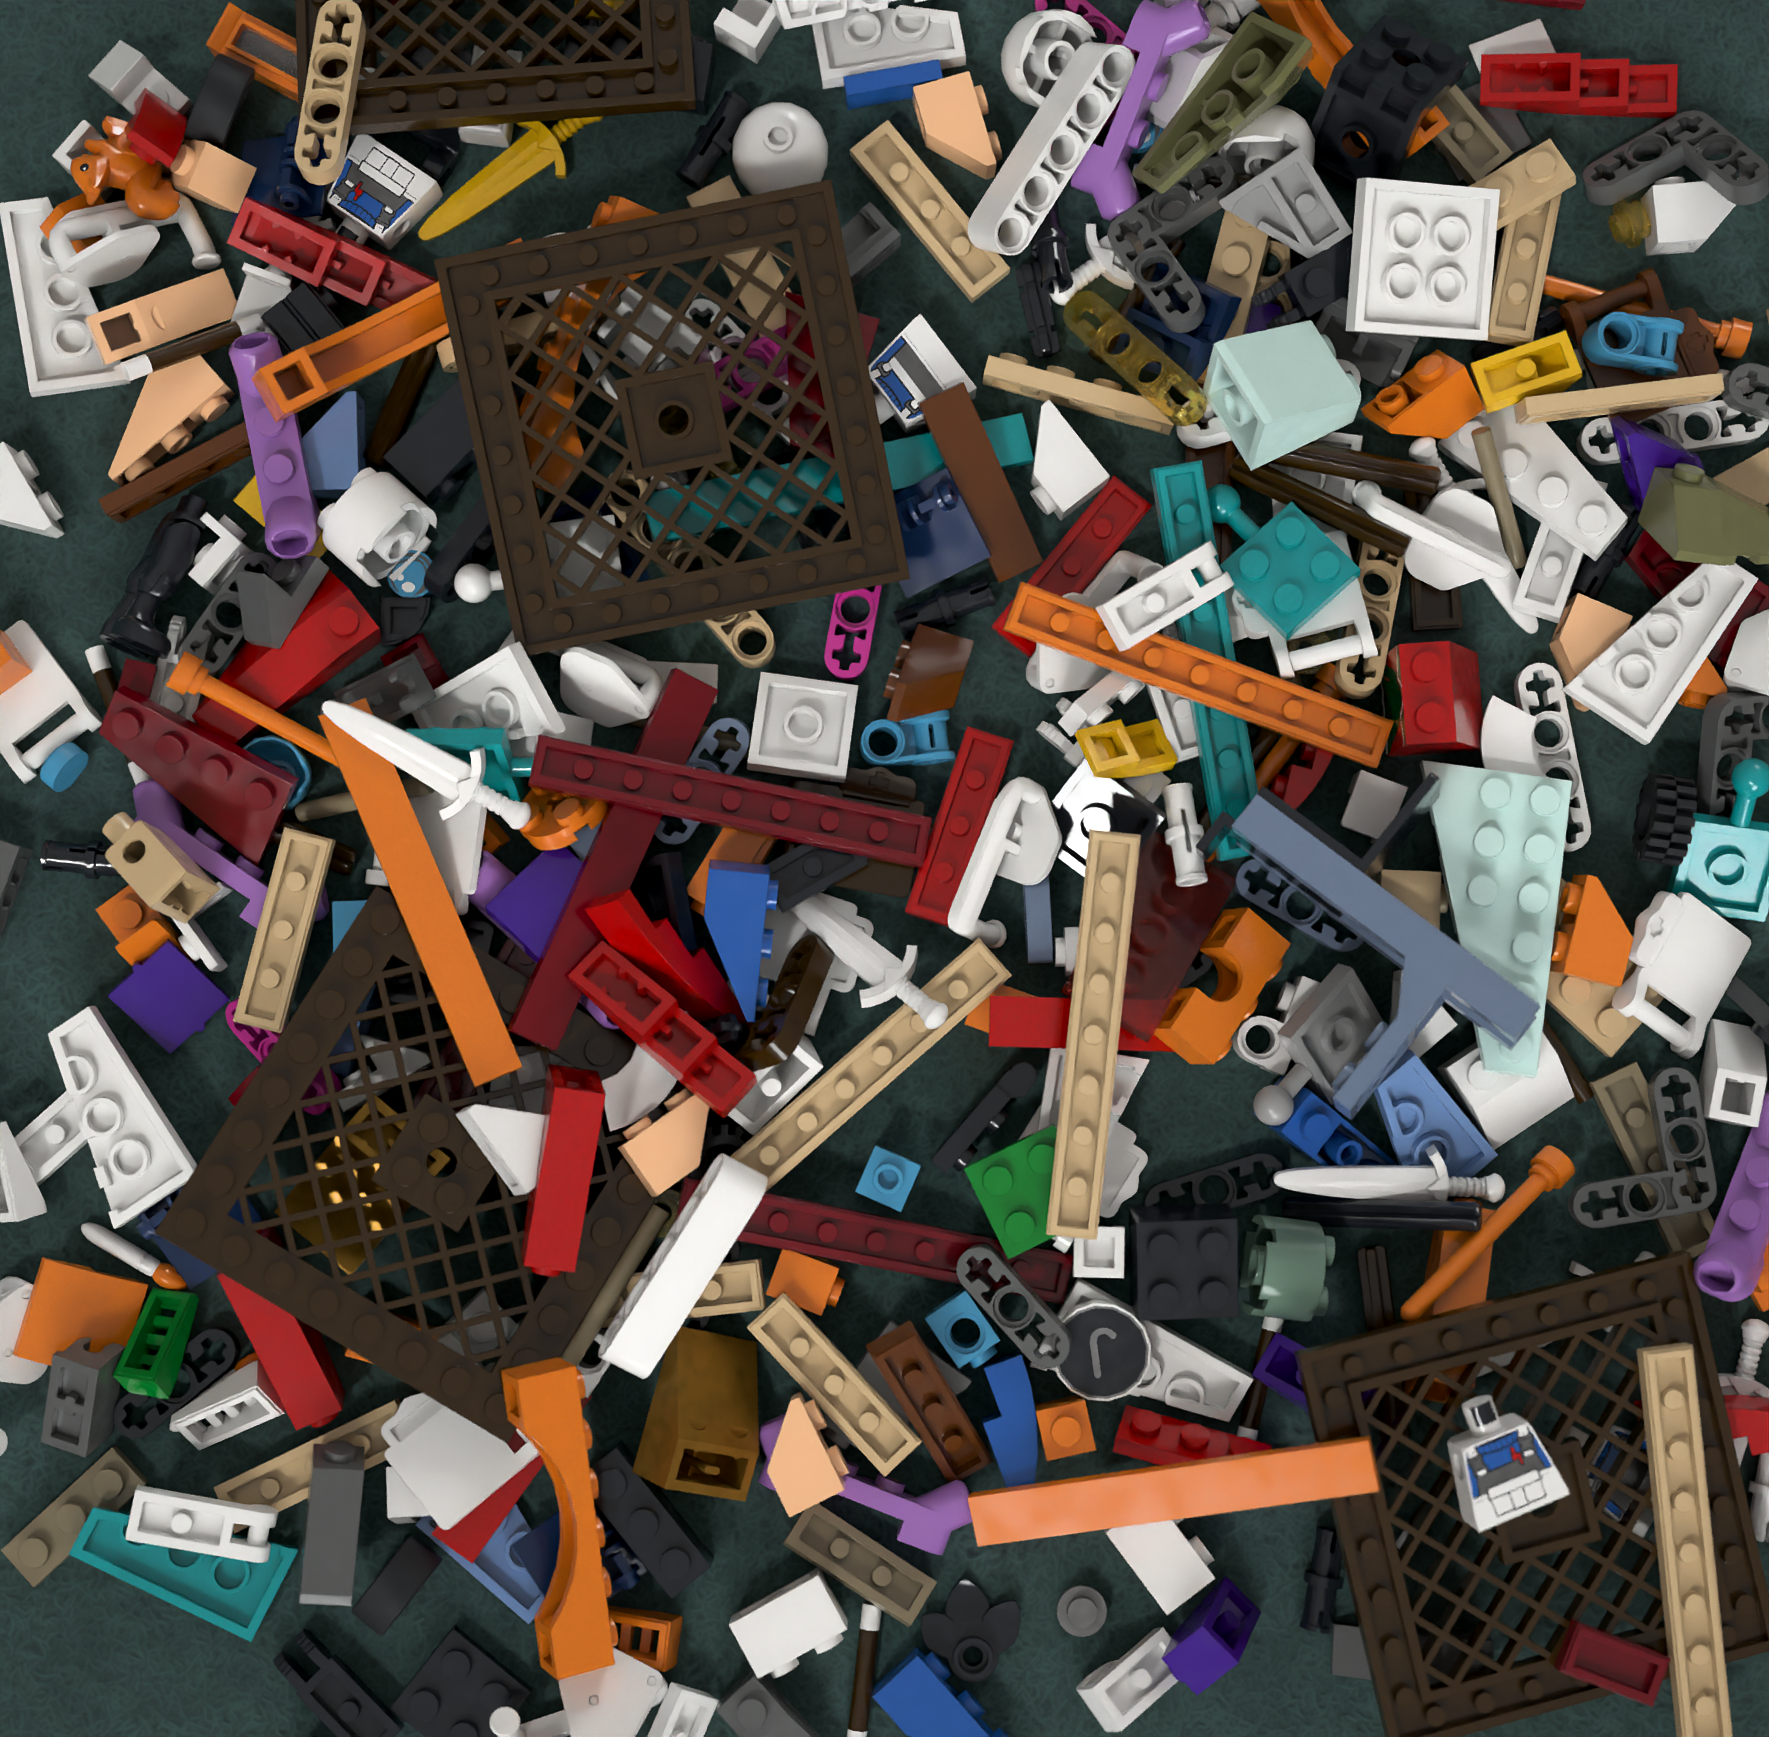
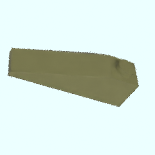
(1236, 89)
(1703, 518)

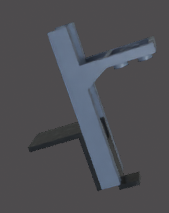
(1344, 887)

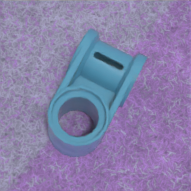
(1644, 343)
(911, 741)

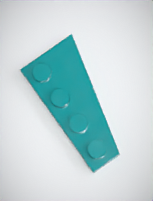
(213, 1587)

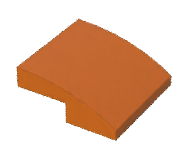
(74, 1304)

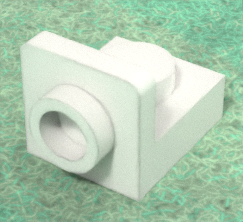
(218, 560)

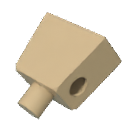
(157, 868)

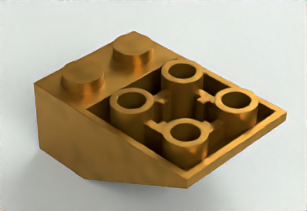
(337, 1189)
(703, 1417)

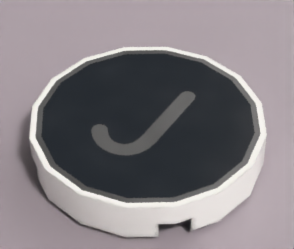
(1107, 1351)

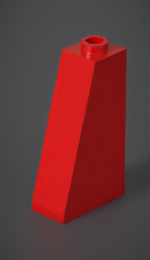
(558, 1202)
(289, 1353)

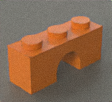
(1245, 957)

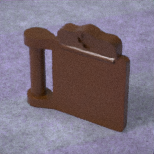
(1693, 348)

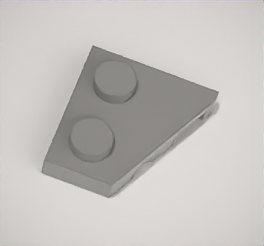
(1290, 206)

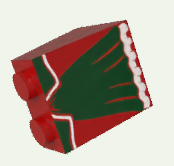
(1432, 699)

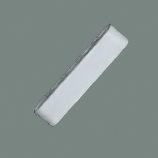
(1069, 133)
(683, 1266)

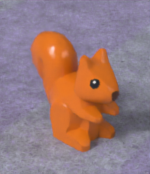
(120, 168)

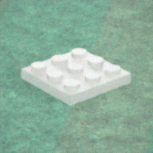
(1422, 259)

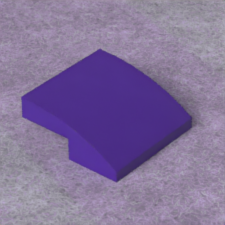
(535, 899)

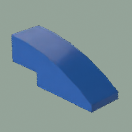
(1014, 1427)

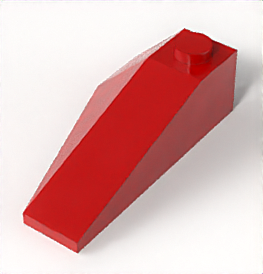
(321, 644)

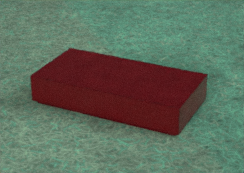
(1612, 1662)

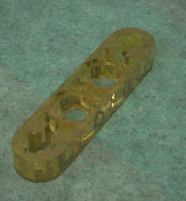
(1137, 354)

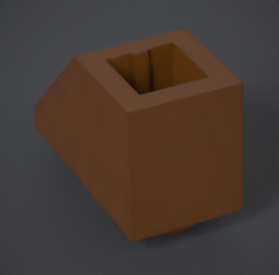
(929, 673)

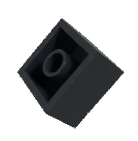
(1183, 1261)

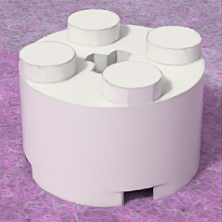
(376, 526)

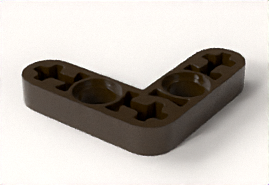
(789, 1007)

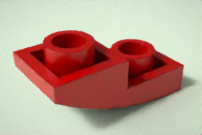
(155, 129)
(1298, 781)

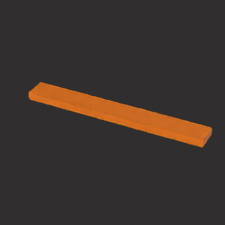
(1201, 677)
(425, 905)
(1175, 1491)

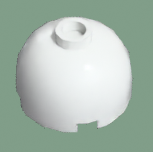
(1040, 50)
(1268, 141)
(779, 148)

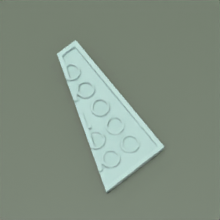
(1502, 879)

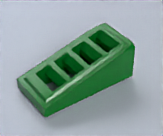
(165, 1367)

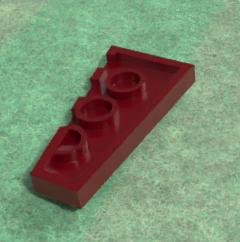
(208, 774)

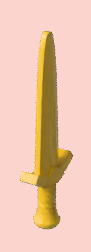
(505, 173)

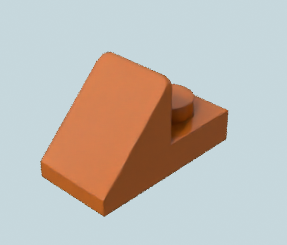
(136, 926)

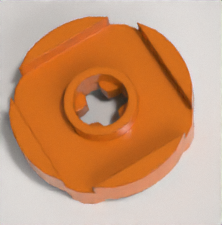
(558, 816)

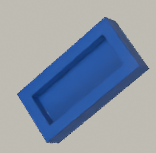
(888, 84)

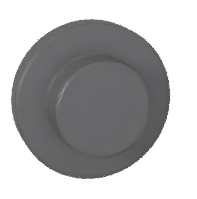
(1081, 1610)

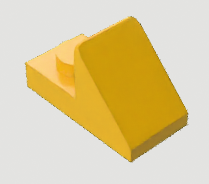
(1526, 371)

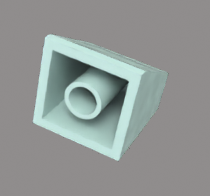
(1279, 390)

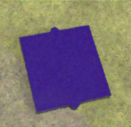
(168, 996)

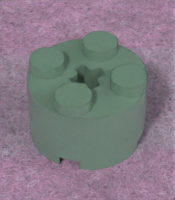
(1286, 1268)

